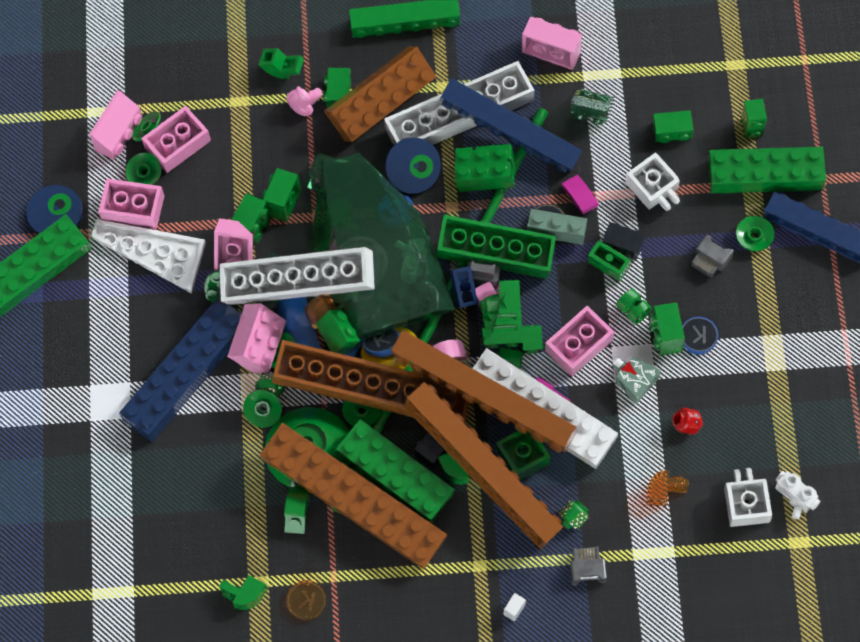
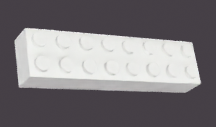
(436, 123)
(297, 276)
(592, 436)

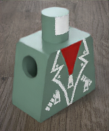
(635, 377)

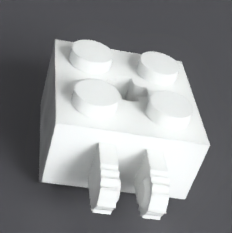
(653, 182)
(752, 490)

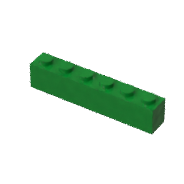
(404, 17)

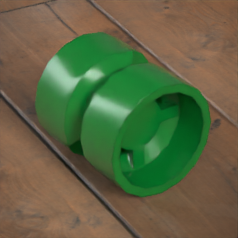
(632, 304)

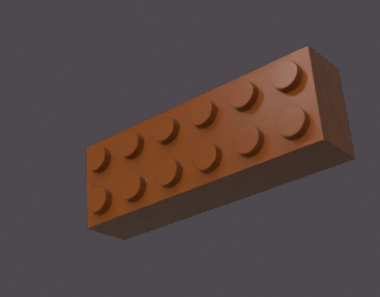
(380, 94)

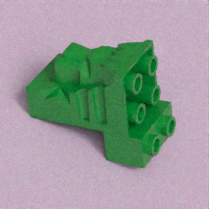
(503, 320)

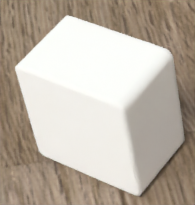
(514, 607)

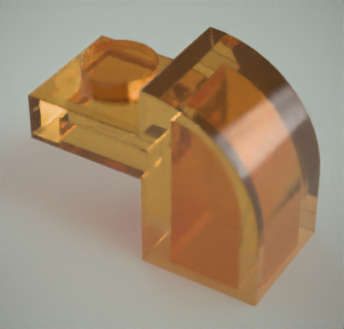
(318, 308)
(660, 486)

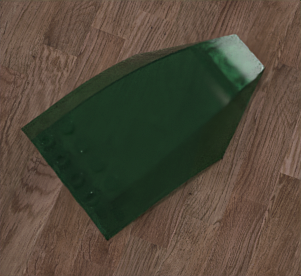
(365, 210)

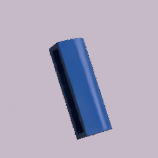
(297, 322)

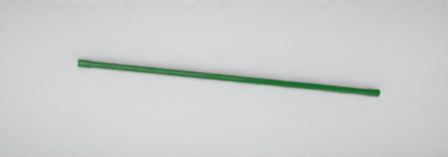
(538, 119)

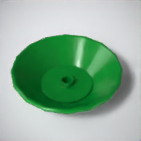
(315, 425)

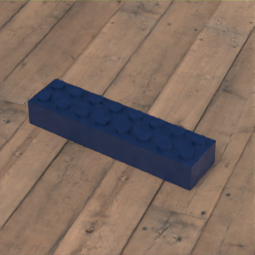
(182, 371)

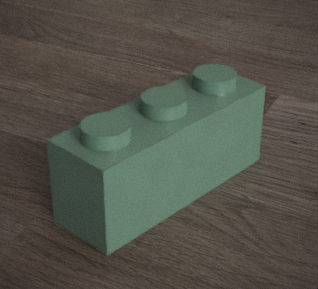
(564, 227)

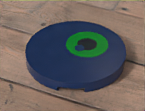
(412, 165)
(51, 204)

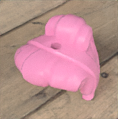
(302, 101)

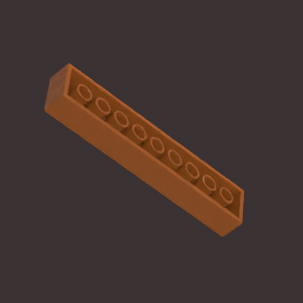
(353, 379)
(483, 391)
(483, 465)
(353, 496)

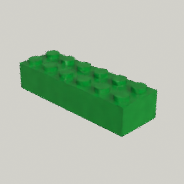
(766, 170)
(495, 244)
(40, 261)
(394, 471)

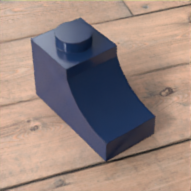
(463, 288)

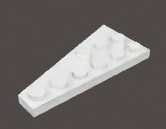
(163, 253)

